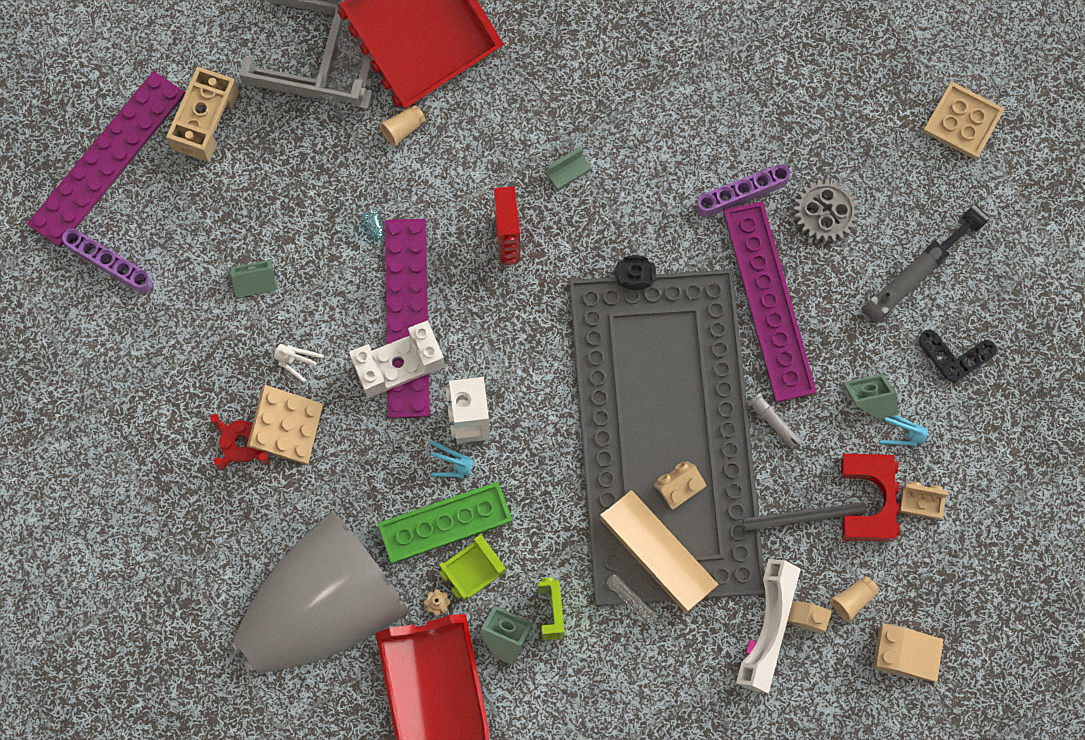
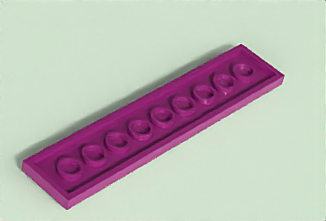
(106, 158)
(769, 302)
(406, 307)

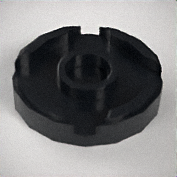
(635, 272)

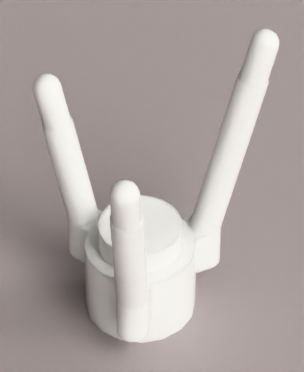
(286, 354)

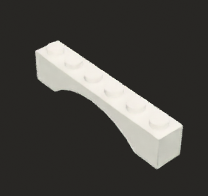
(759, 666)

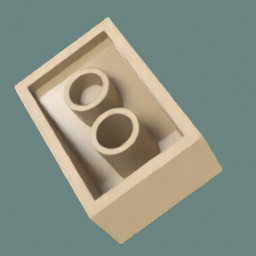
(907, 653)

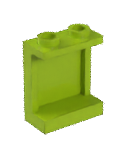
(472, 569)
(555, 630)

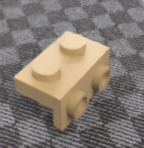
(680, 484)
(923, 500)

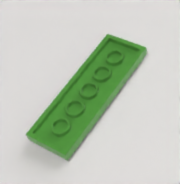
(444, 522)

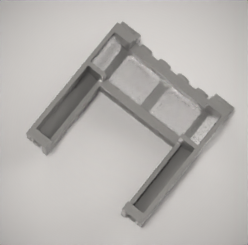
(343, 70)

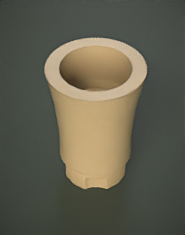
(402, 125)
(854, 598)

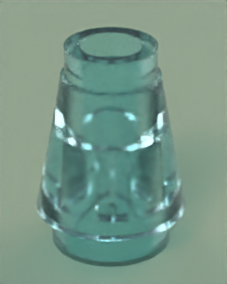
(373, 223)

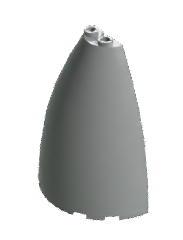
(317, 602)

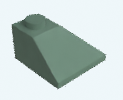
(873, 395)
(505, 634)

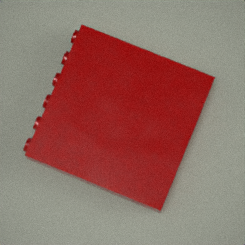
(419, 41)

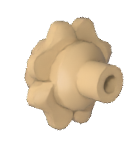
(437, 602)

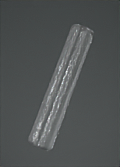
(632, 599)

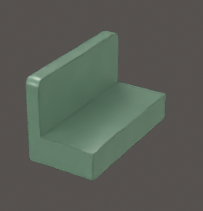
(568, 169)
(253, 278)

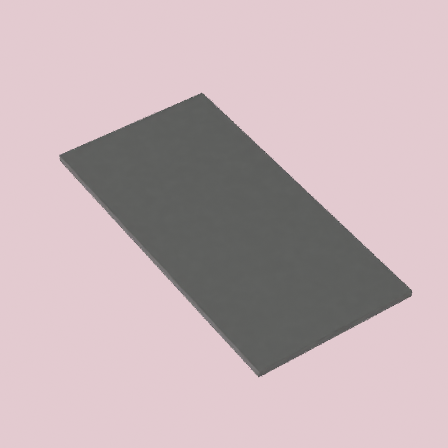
(658, 391)

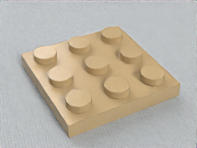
(963, 120)
(285, 424)

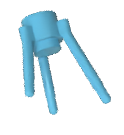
(915, 432)
(462, 463)

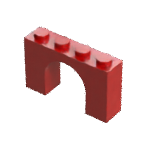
(507, 225)
(881, 471)

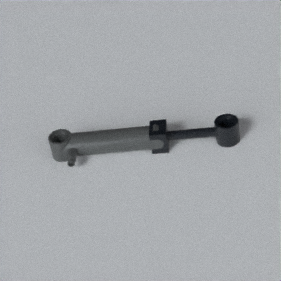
(920, 268)

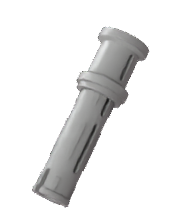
(767, 413)

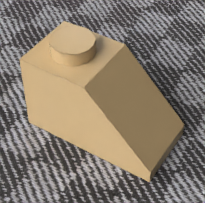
(809, 616)

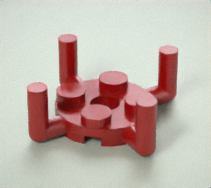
(228, 443)

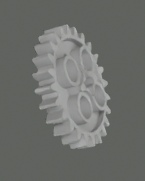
(812, 221)

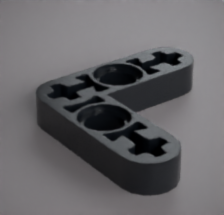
(951, 361)

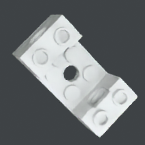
(418, 351)
(468, 410)

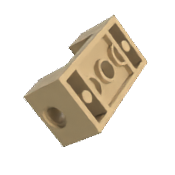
(193, 132)

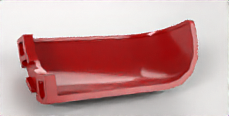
(433, 681)

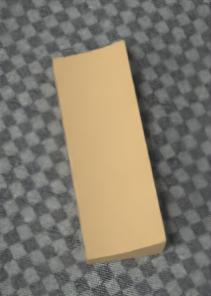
(658, 551)

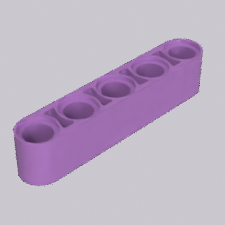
(749, 183)
(102, 253)

